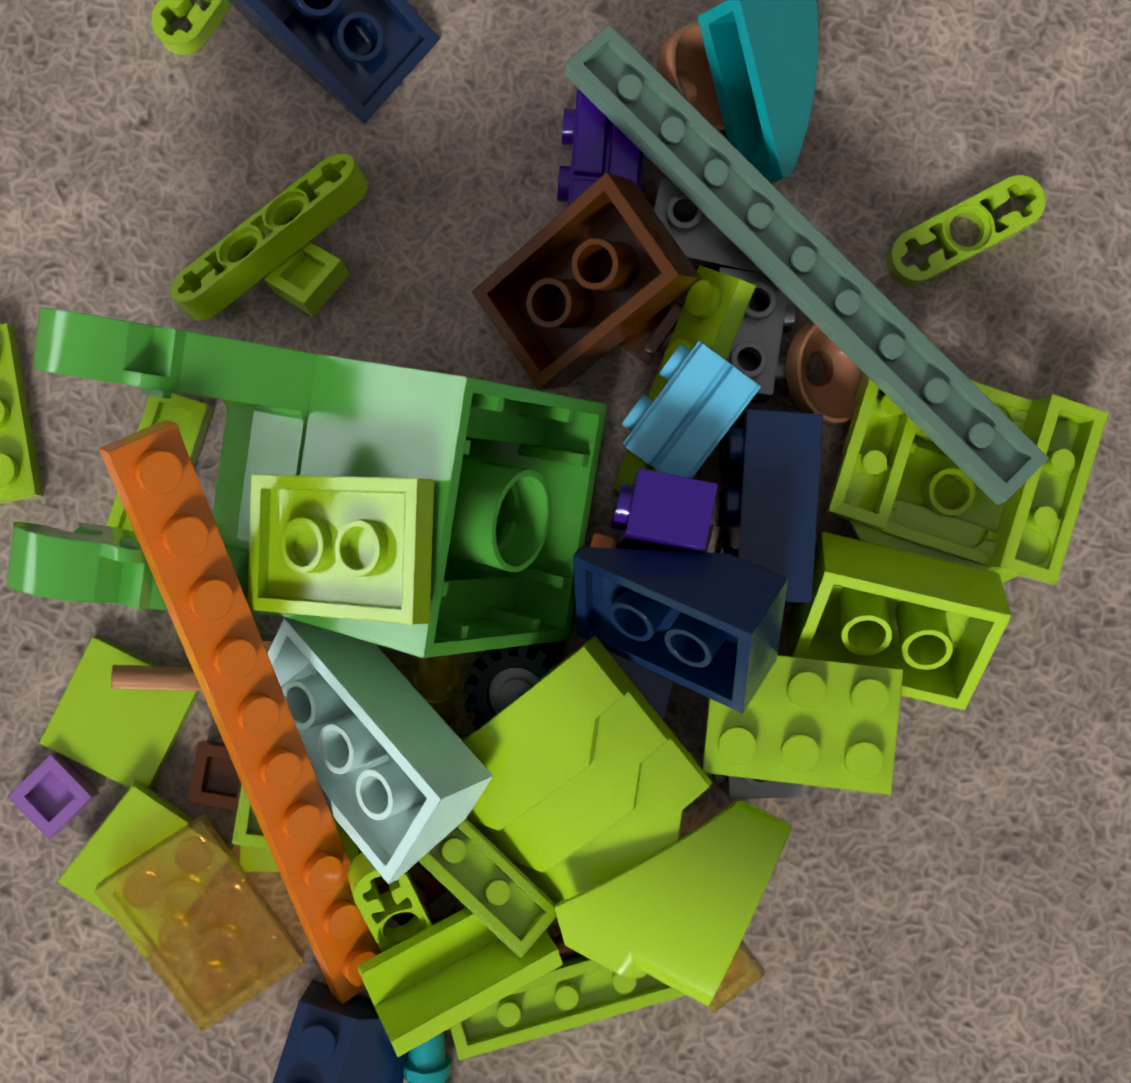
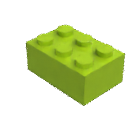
(901, 614)

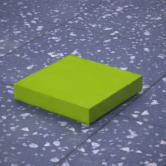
(116, 730)
(128, 831)

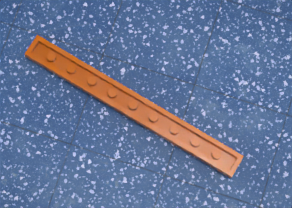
(242, 692)

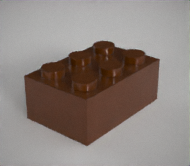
(585, 282)

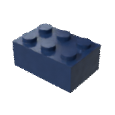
(772, 494)

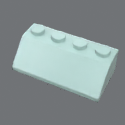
(375, 746)

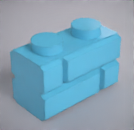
(690, 412)

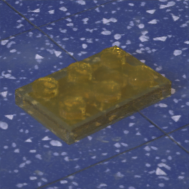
(200, 923)

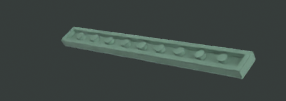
(805, 265)

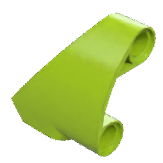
(683, 906)

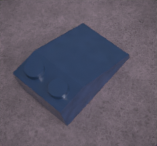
(346, 46)
(684, 616)

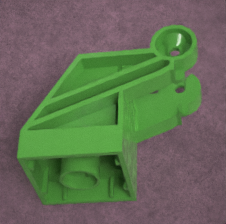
(504, 462)

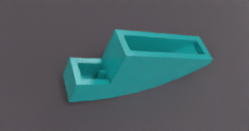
(764, 77)

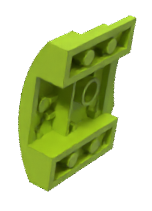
(917, 500)
(582, 776)

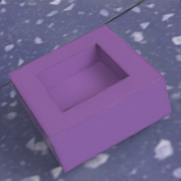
(53, 794)

